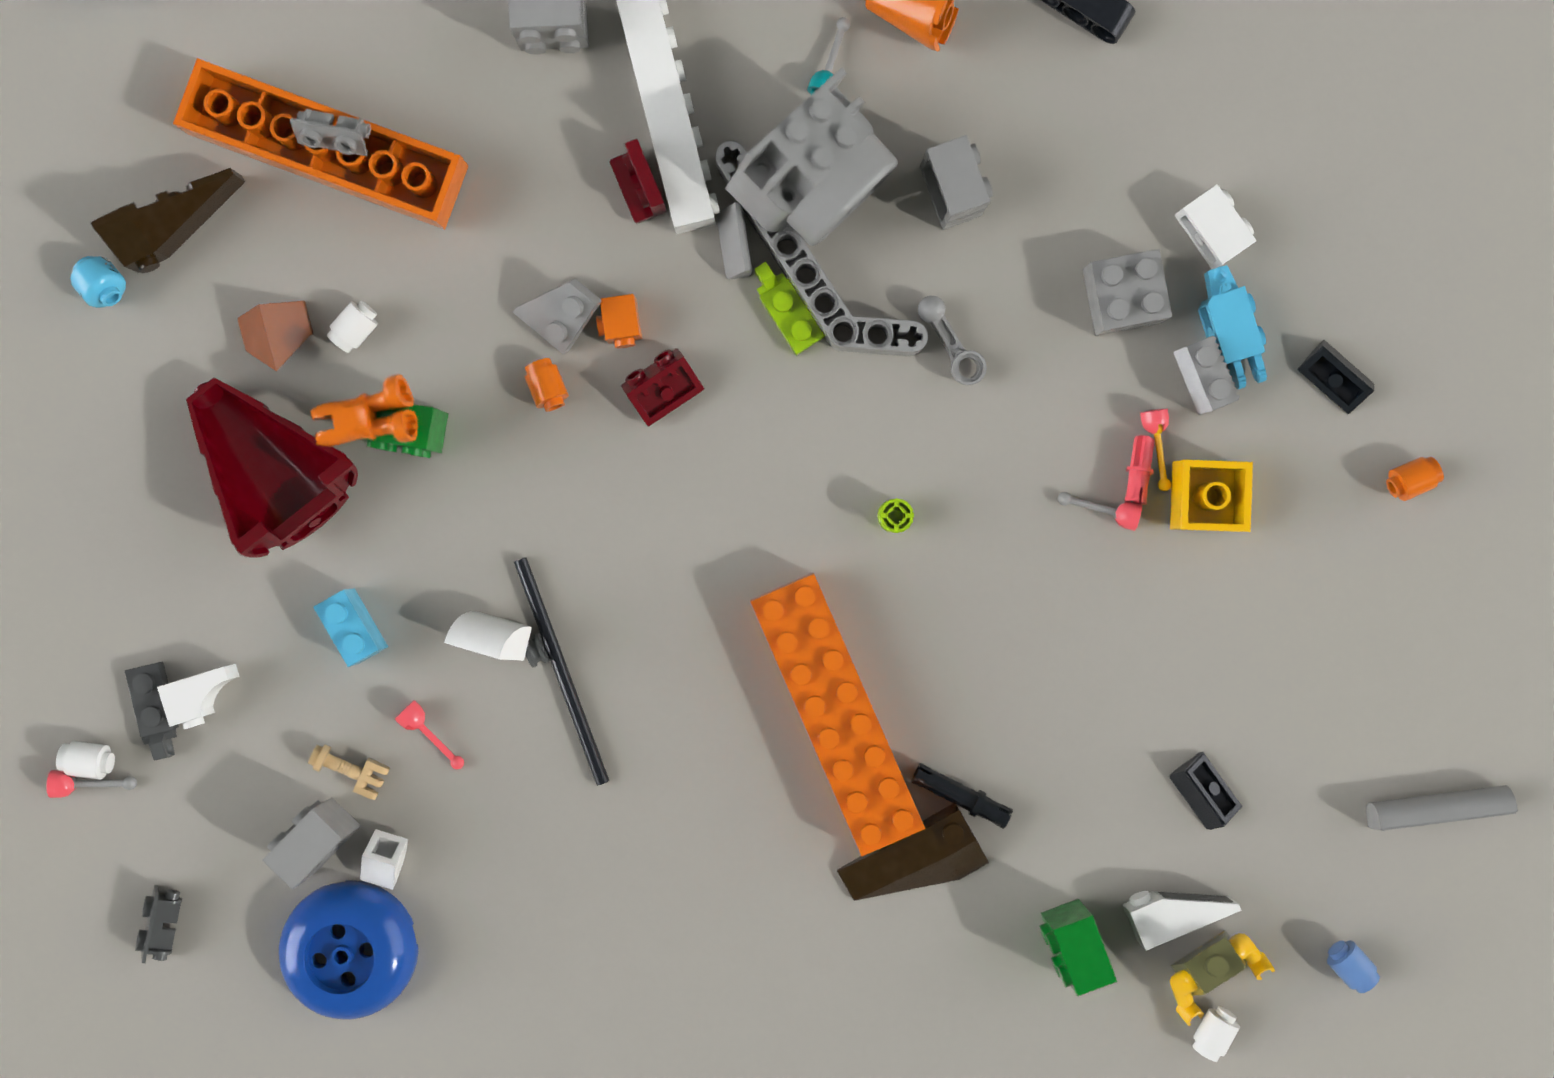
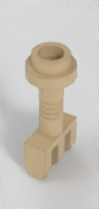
(321, 757)

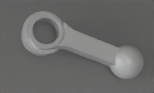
(932, 310)

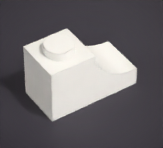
(194, 696)

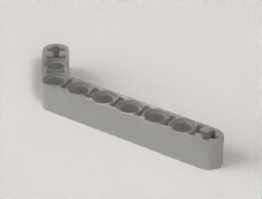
(822, 287)

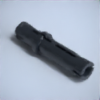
(975, 802)

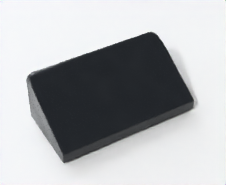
(1336, 377)
(1206, 792)

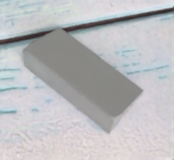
(734, 242)

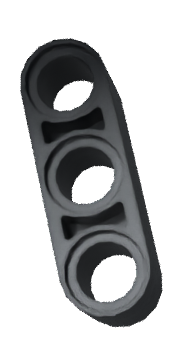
(1100, 17)

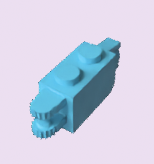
(1231, 319)

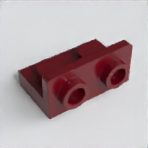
(637, 183)
(662, 386)

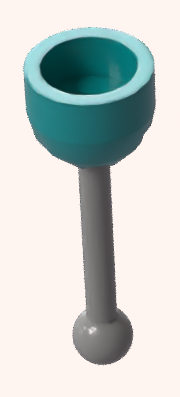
(822, 76)

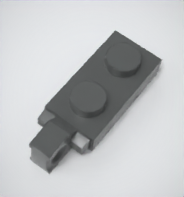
(149, 708)

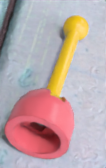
(1155, 423)

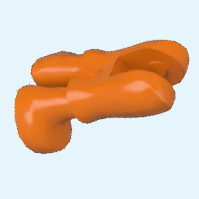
(358, 419)

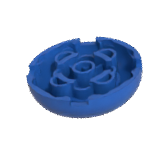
(368, 917)

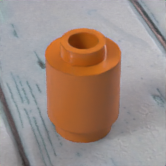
(546, 384)
(1414, 478)

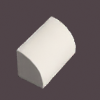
(489, 636)

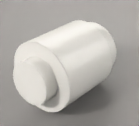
(352, 326)
(85, 760)
(1215, 1033)

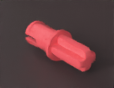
(1140, 470)

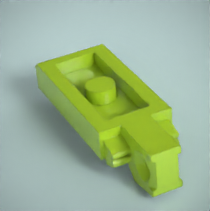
(787, 310)

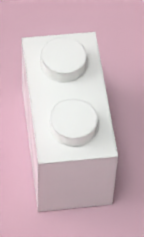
(1216, 226)

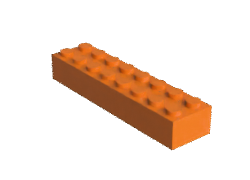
(256, 123)
(837, 714)

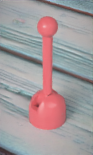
(413, 718)

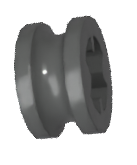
(536, 651)

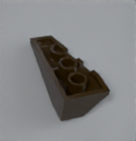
(155, 231)
(927, 858)

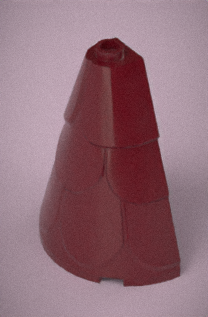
(266, 470)

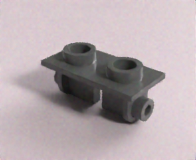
(158, 939)

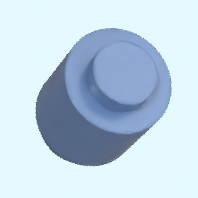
(1353, 966)

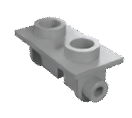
(316, 130)

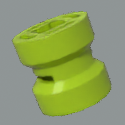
(895, 515)

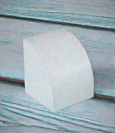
(383, 859)

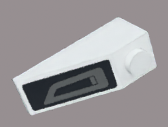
(1168, 915)

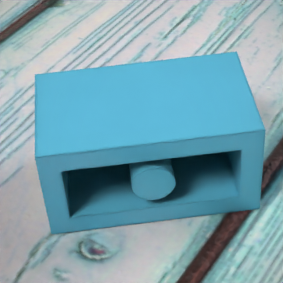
(350, 627)

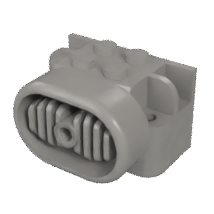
(813, 166)

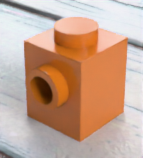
(619, 320)

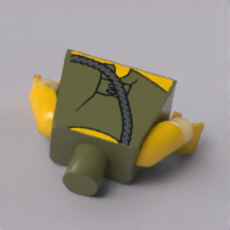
(1212, 966)

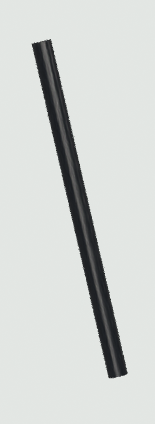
(561, 671)

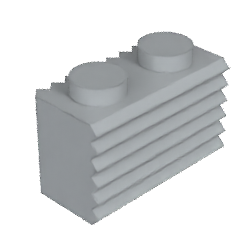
(1206, 375)

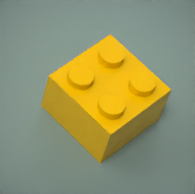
(1211, 495)

